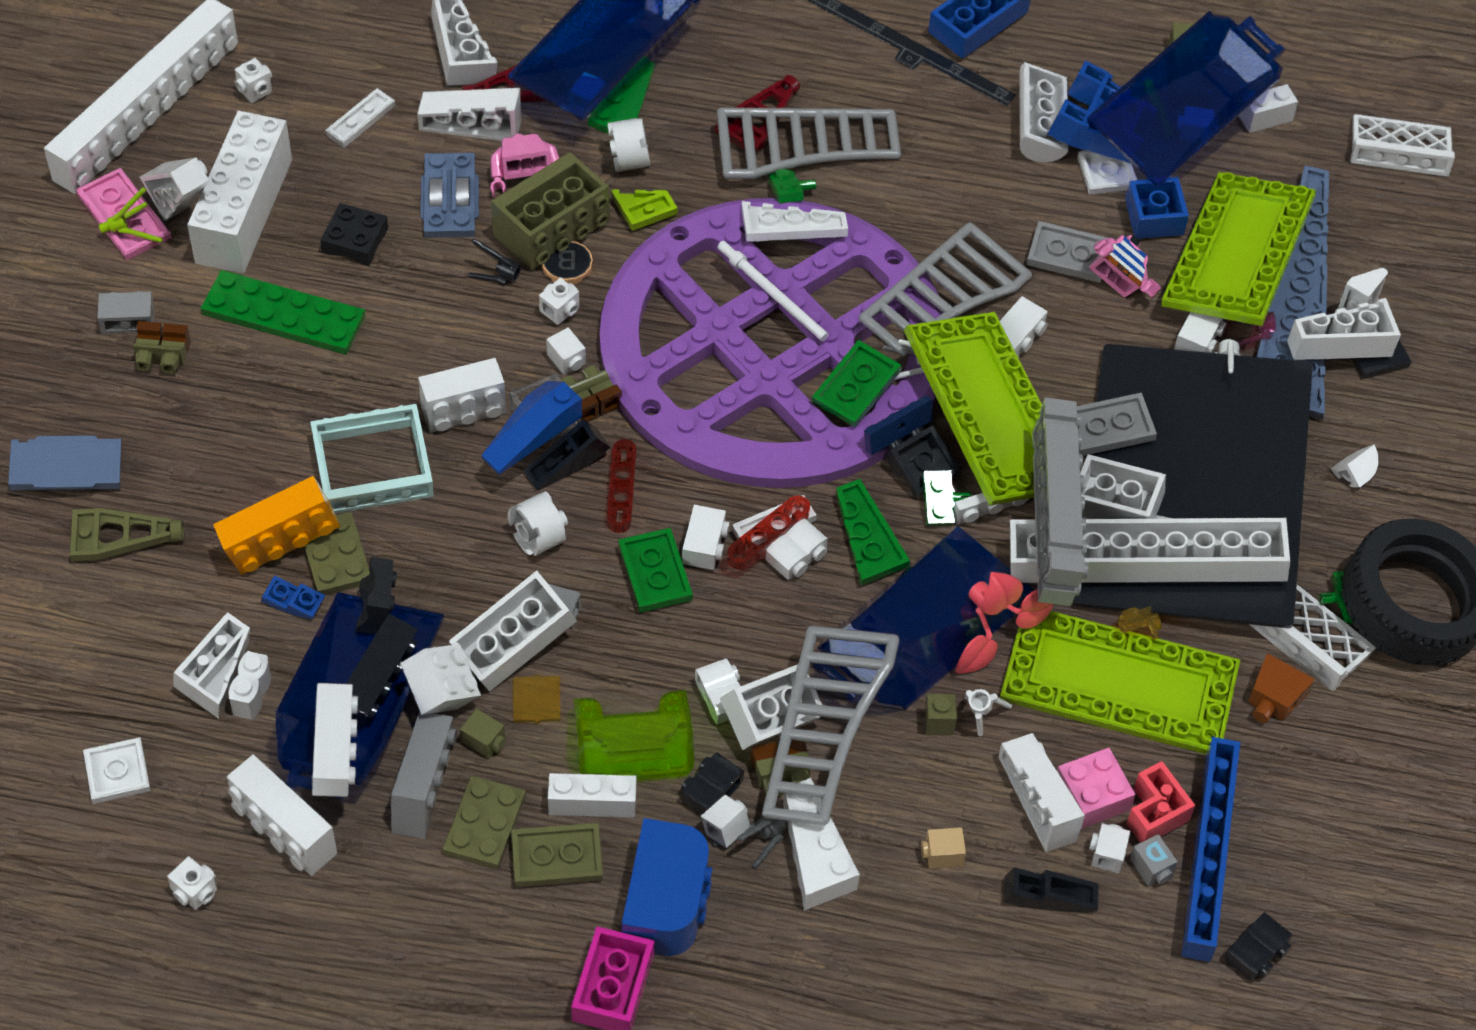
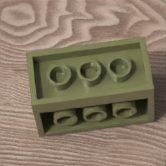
(550, 210)

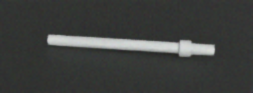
(740, 261)

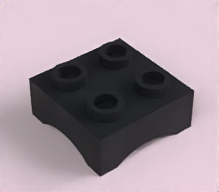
(354, 233)
(376, 595)

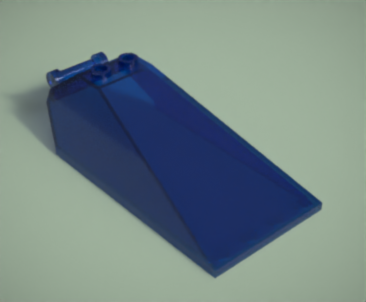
(598, 50)
(1188, 94)
(929, 614)
(332, 661)

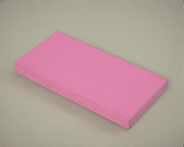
(107, 197)

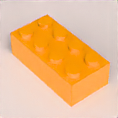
(276, 525)

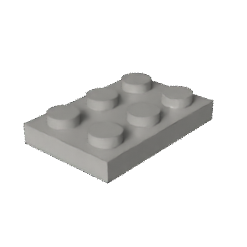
(1064, 251)
(1115, 424)

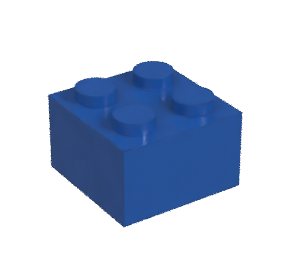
(1156, 210)

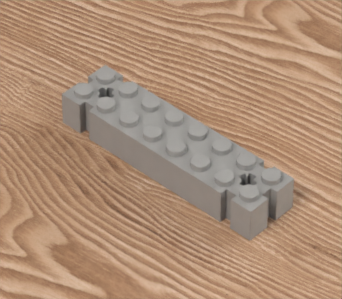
(1059, 502)

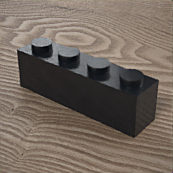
(378, 665)

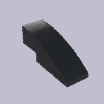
(1050, 891)

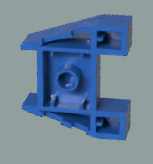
(1071, 125)

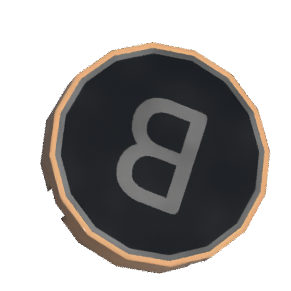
(570, 264)

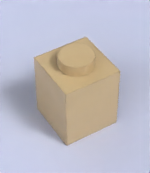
(944, 848)

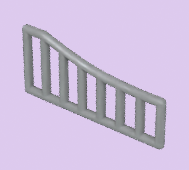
(800, 159)
(949, 312)
(843, 740)

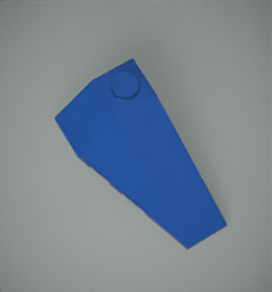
(533, 423)

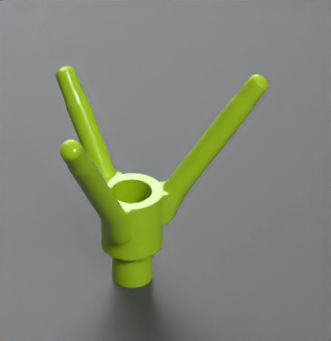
(119, 223)

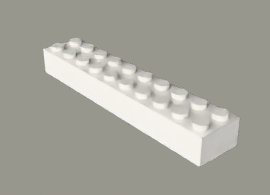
(141, 95)
(1169, 550)

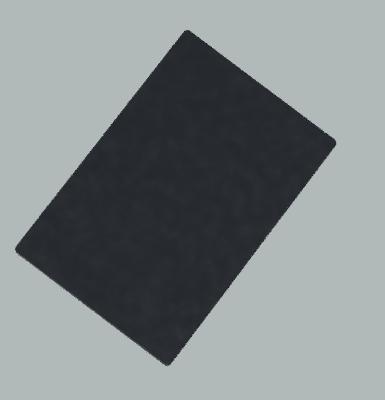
(1226, 452)

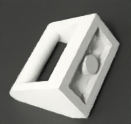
(1363, 289)

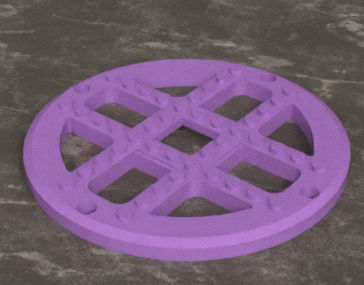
(694, 433)

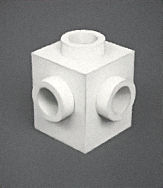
(253, 80)
(559, 301)
(192, 883)

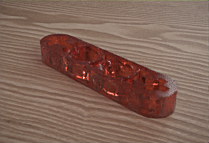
(621, 485)
(766, 530)

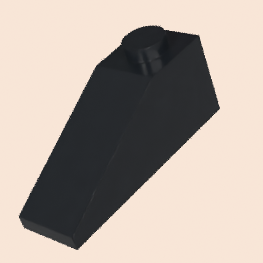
(568, 455)

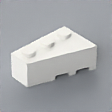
(213, 665)

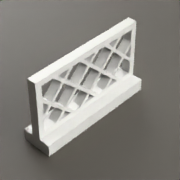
(1401, 154)
(1309, 656)

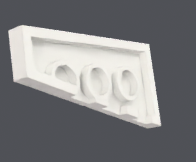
(779, 224)

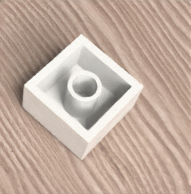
(440, 679)

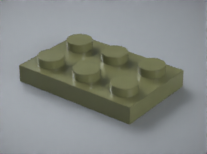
(337, 558)
(484, 822)
(557, 854)

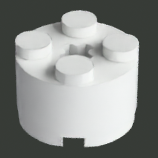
(628, 144)
(538, 524)

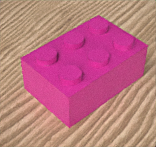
(612, 980)

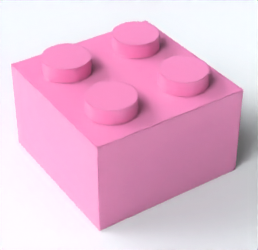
(1098, 786)

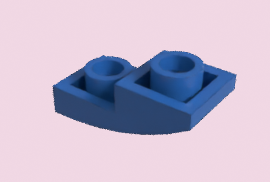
(295, 600)

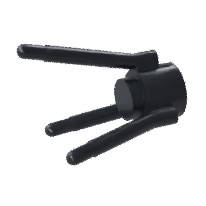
(506, 268)

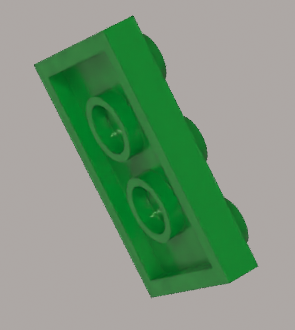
(856, 383)
(655, 570)

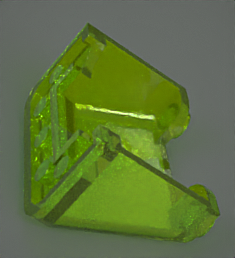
(636, 743)

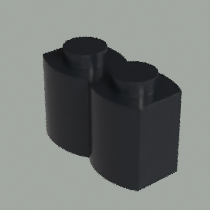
(714, 780)
(1259, 947)

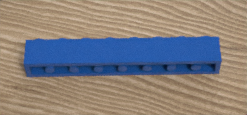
(1211, 850)

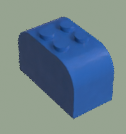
(668, 886)

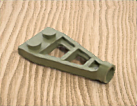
(87, 525)

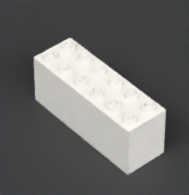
(240, 192)

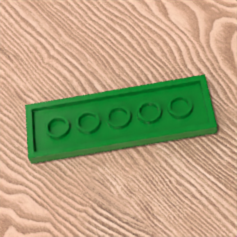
(283, 312)

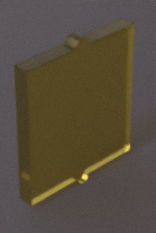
(536, 699)

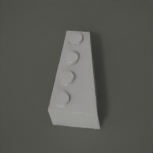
(421, 774)

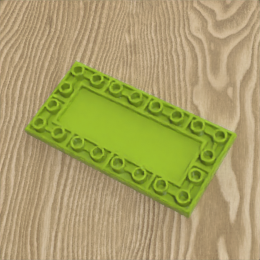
(1239, 248)
(983, 399)
(1121, 681)

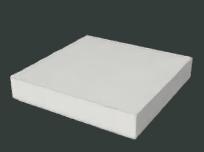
(1105, 173)
(116, 770)

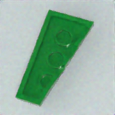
(625, 101)
(869, 535)

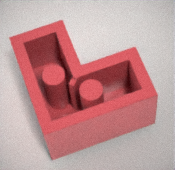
(1162, 806)

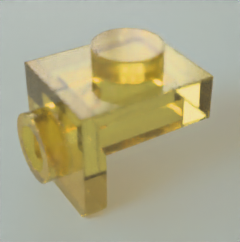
(1134, 619)

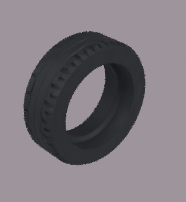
(1383, 620)

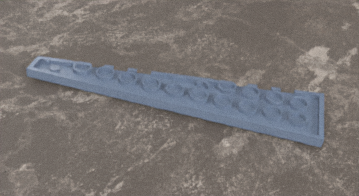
(1304, 286)

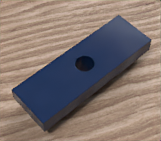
(898, 424)

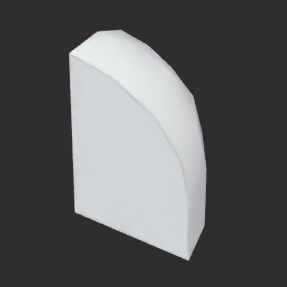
(1358, 467)

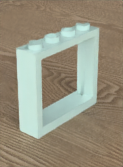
(380, 492)

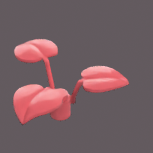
(992, 599)

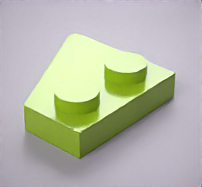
(644, 207)

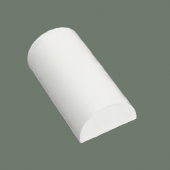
(1040, 101)

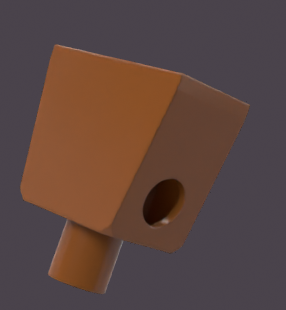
(1278, 689)

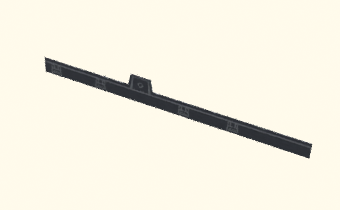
(913, 53)

